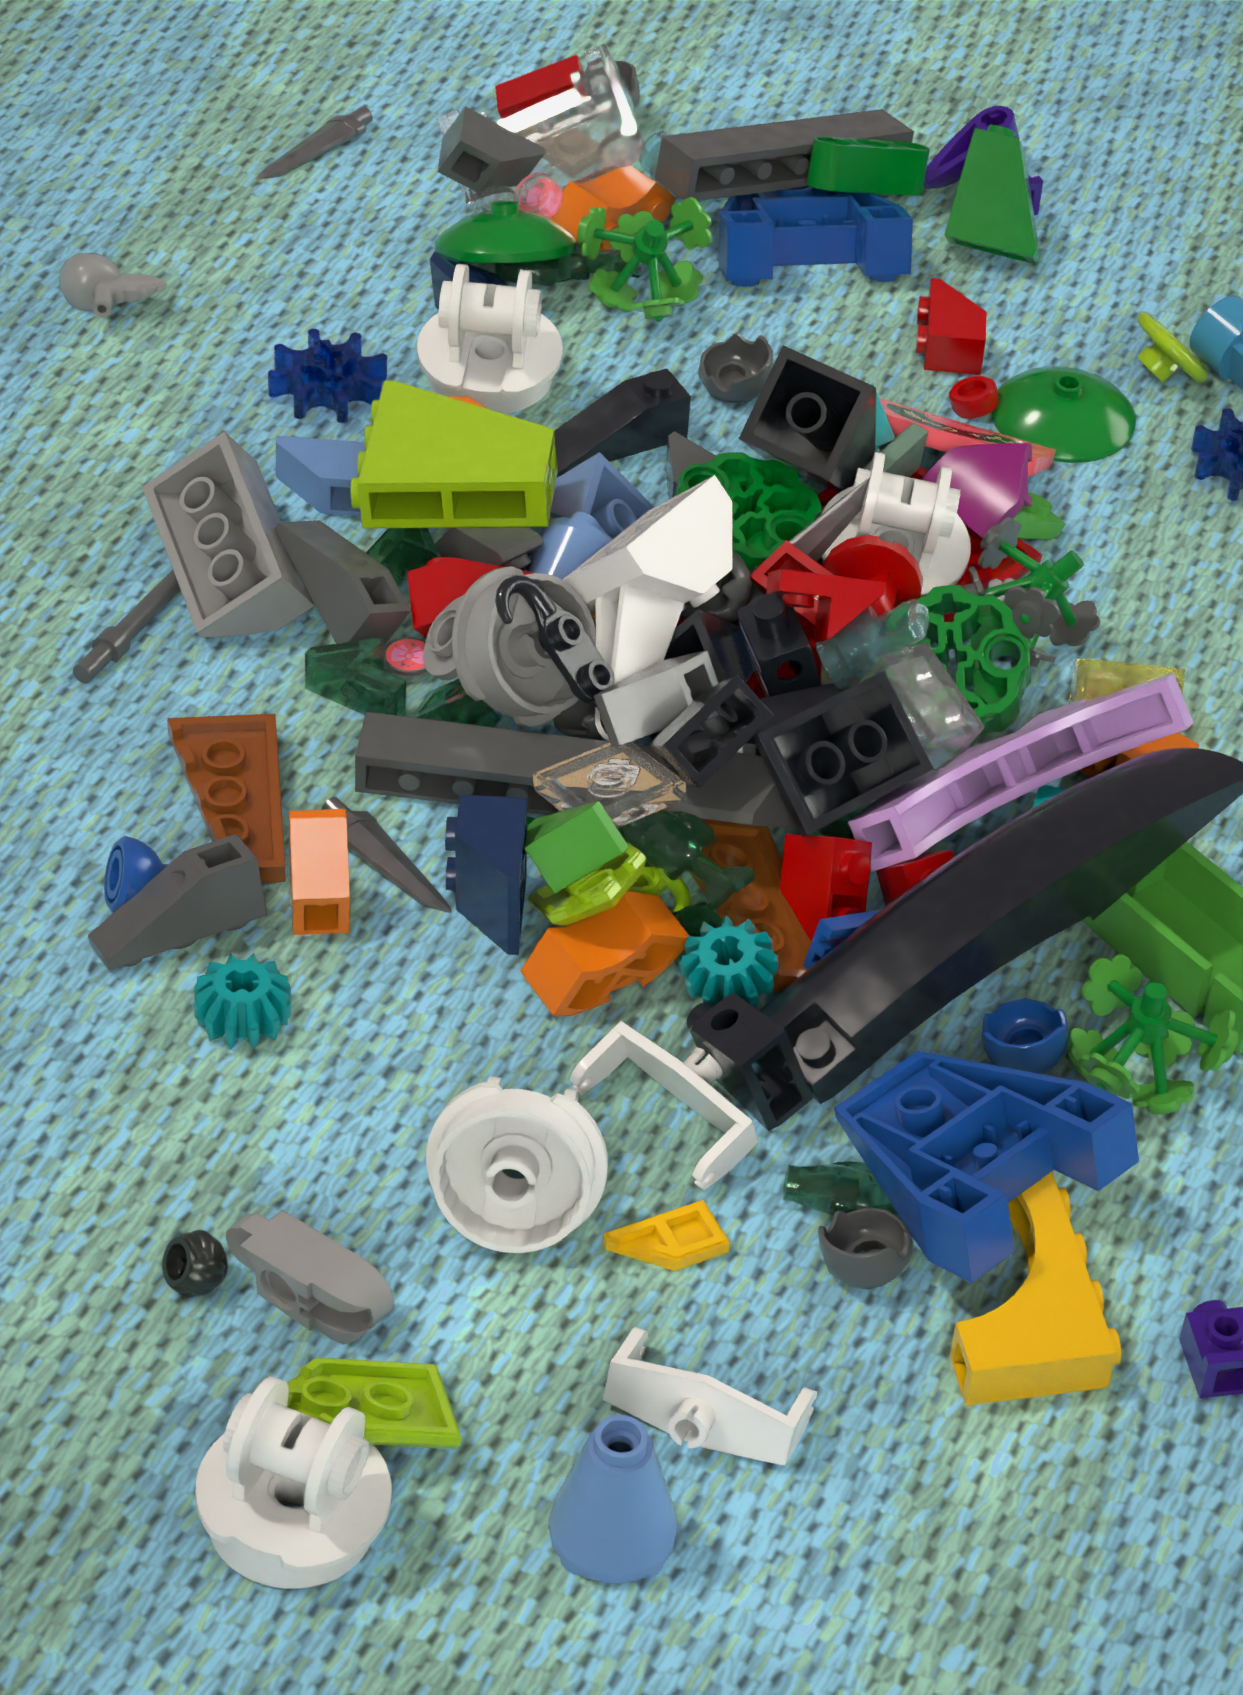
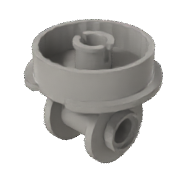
(504, 660)

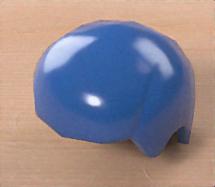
(1035, 1029)

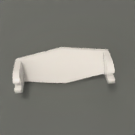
(687, 1081)
(702, 1408)

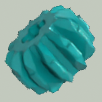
(729, 963)
(242, 1000)

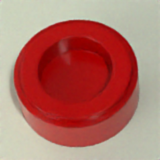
(974, 397)

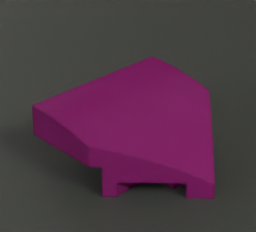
(989, 481)

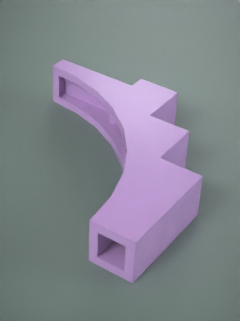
(1005, 768)

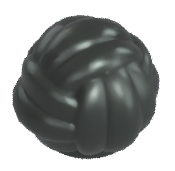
(194, 1263)

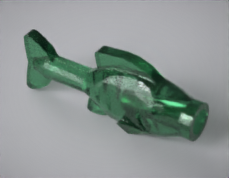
(564, 268)
(675, 843)
(834, 1187)

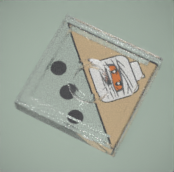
(619, 777)

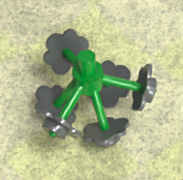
(1034, 595)

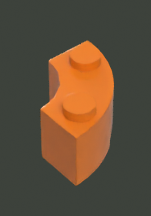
(617, 192)
(585, 961)

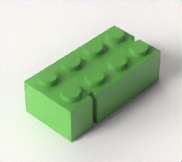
(1185, 933)

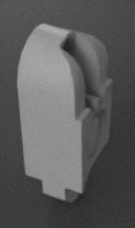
(311, 1276)

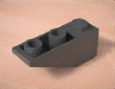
(345, 583)
(190, 899)

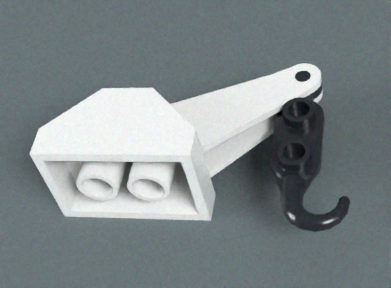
(635, 590)

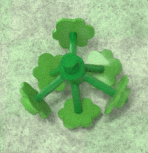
(645, 242)
(1152, 1031)

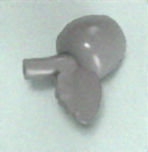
(96, 284)

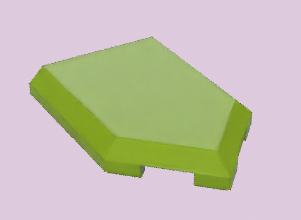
(591, 893)
(399, 1400)

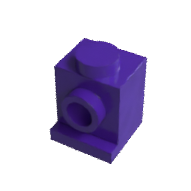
(1212, 1343)

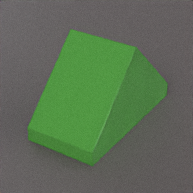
(573, 843)

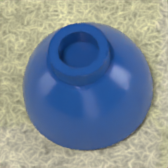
(129, 870)

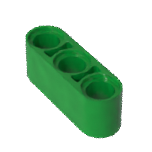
(867, 166)

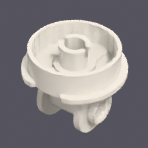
(490, 343)
(915, 516)
(525, 1131)
(287, 1458)

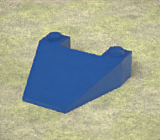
(812, 229)
(971, 1136)

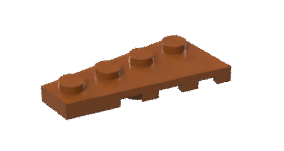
(236, 781)
(762, 898)

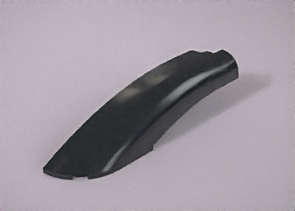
(994, 905)

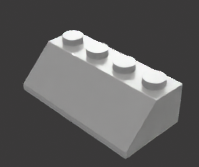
(224, 542)

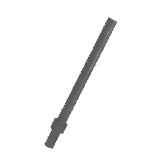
(115, 641)

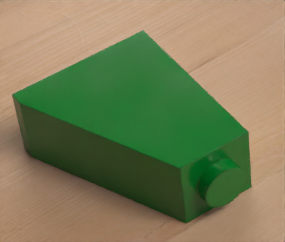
(995, 199)

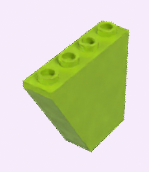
(451, 465)

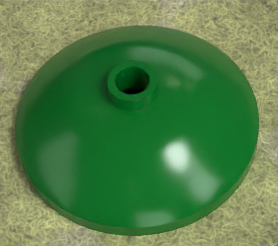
(505, 237)
(1067, 412)

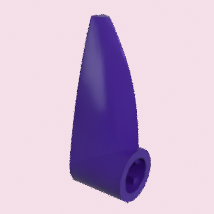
(949, 162)

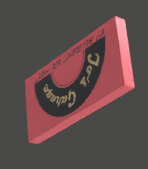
(949, 433)

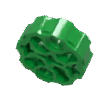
(765, 498)
(995, 689)

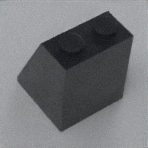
(814, 420)

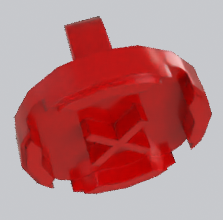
(880, 561)

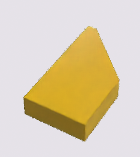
(671, 1238)

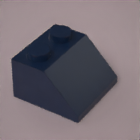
(489, 865)

